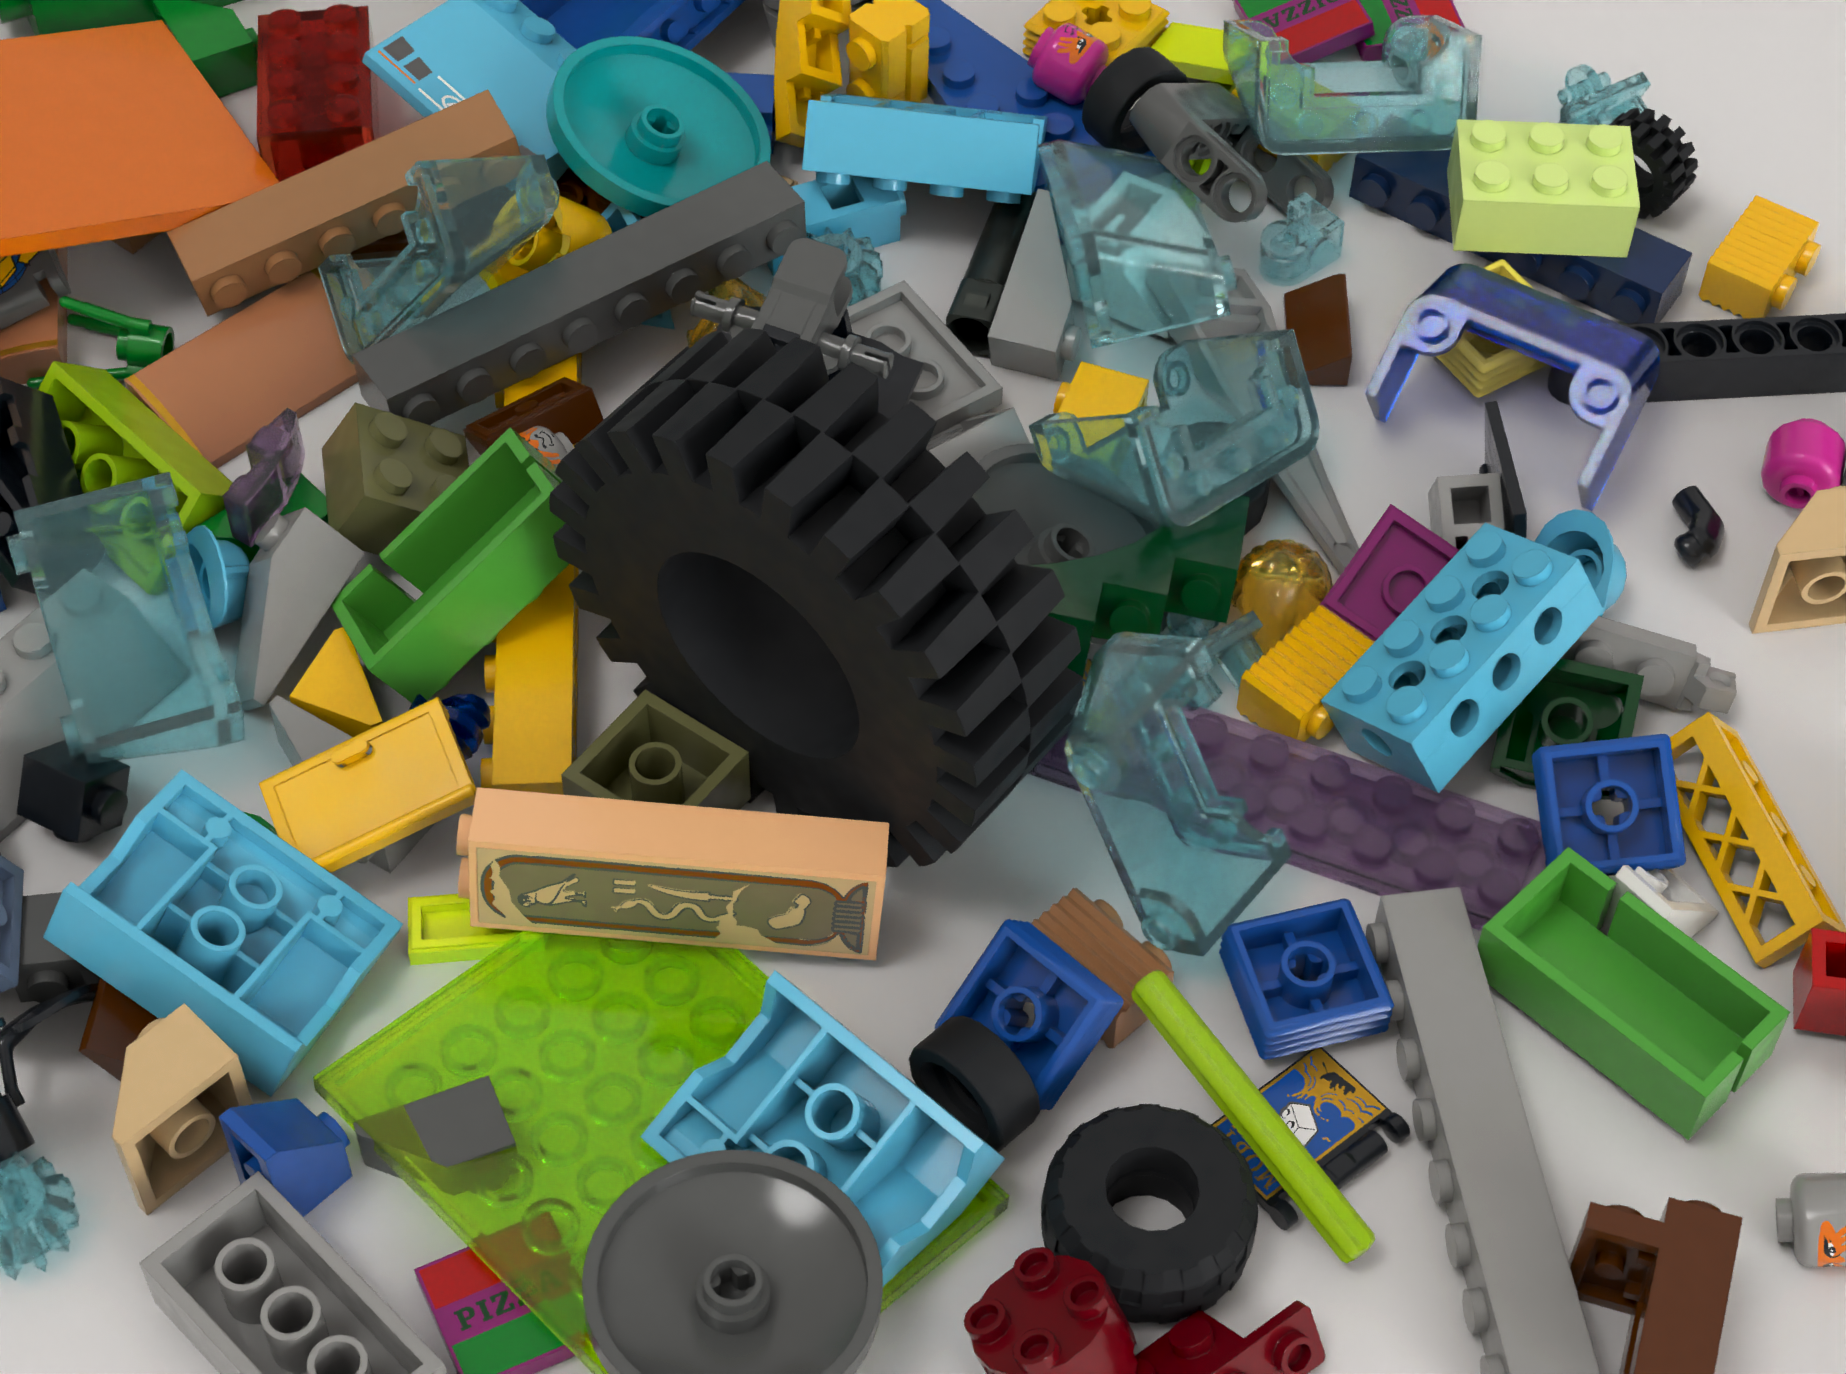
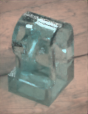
(1301, 243)

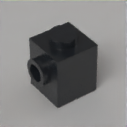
(70, 795)

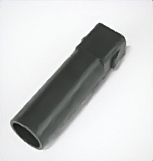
(987, 274)

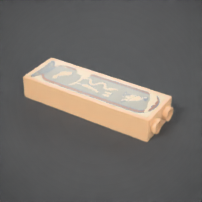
(673, 873)

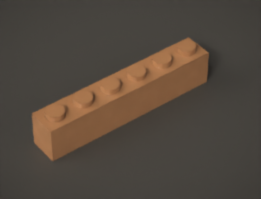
(330, 206)

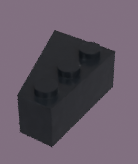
(33, 463)

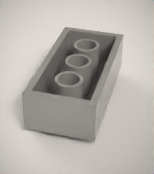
(275, 1297)

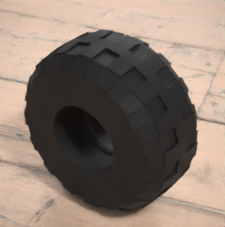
(1169, 1157)

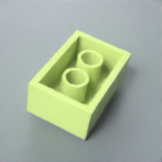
(1542, 188)

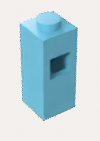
(854, 206)

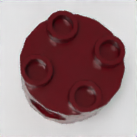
(1051, 1320)

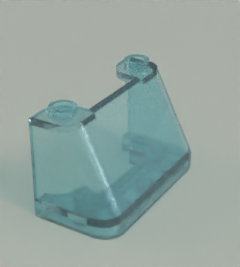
(1357, 106)
(461, 233)
(1133, 242)
(1224, 425)
(127, 623)
(1169, 833)

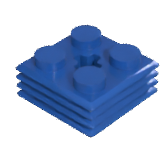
(1635, 773)
(1341, 988)
(1068, 1001)

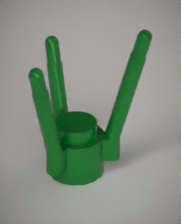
(137, 338)

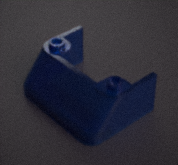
(1609, 361)

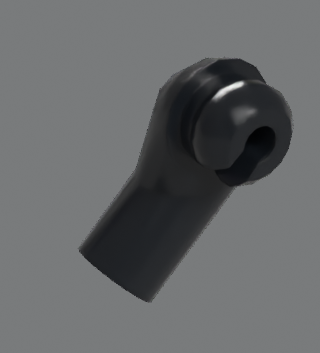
(1704, 526)

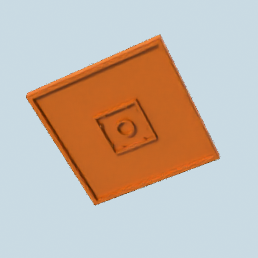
(112, 139)

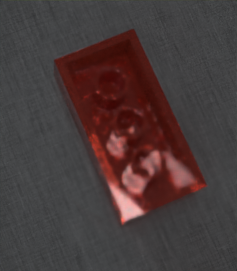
(314, 87)

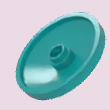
(651, 122)

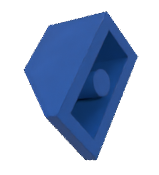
(290, 1148)

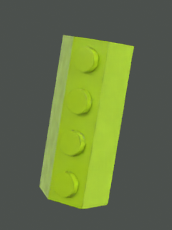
(123, 441)

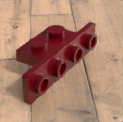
(1205, 1346)

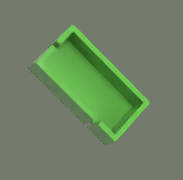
(476, 559)
(1631, 1003)

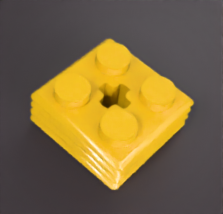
(1115, 22)

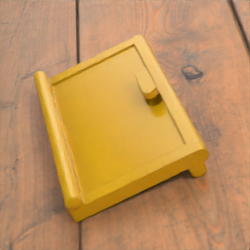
(376, 798)

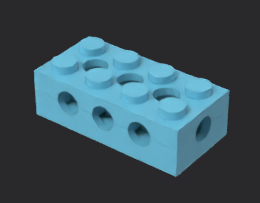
(1462, 656)

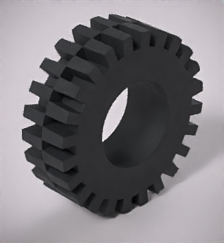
(819, 589)

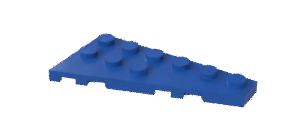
(982, 73)

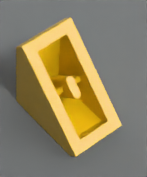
(337, 688)

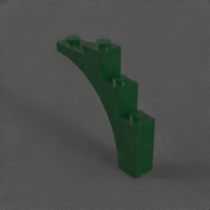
(1168, 570)

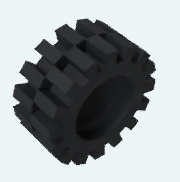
(1663, 155)

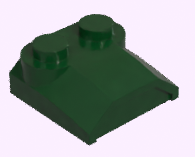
(1566, 707)

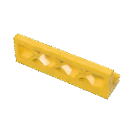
(1768, 835)

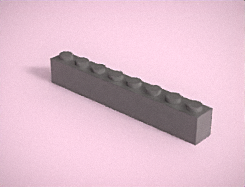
(582, 298)

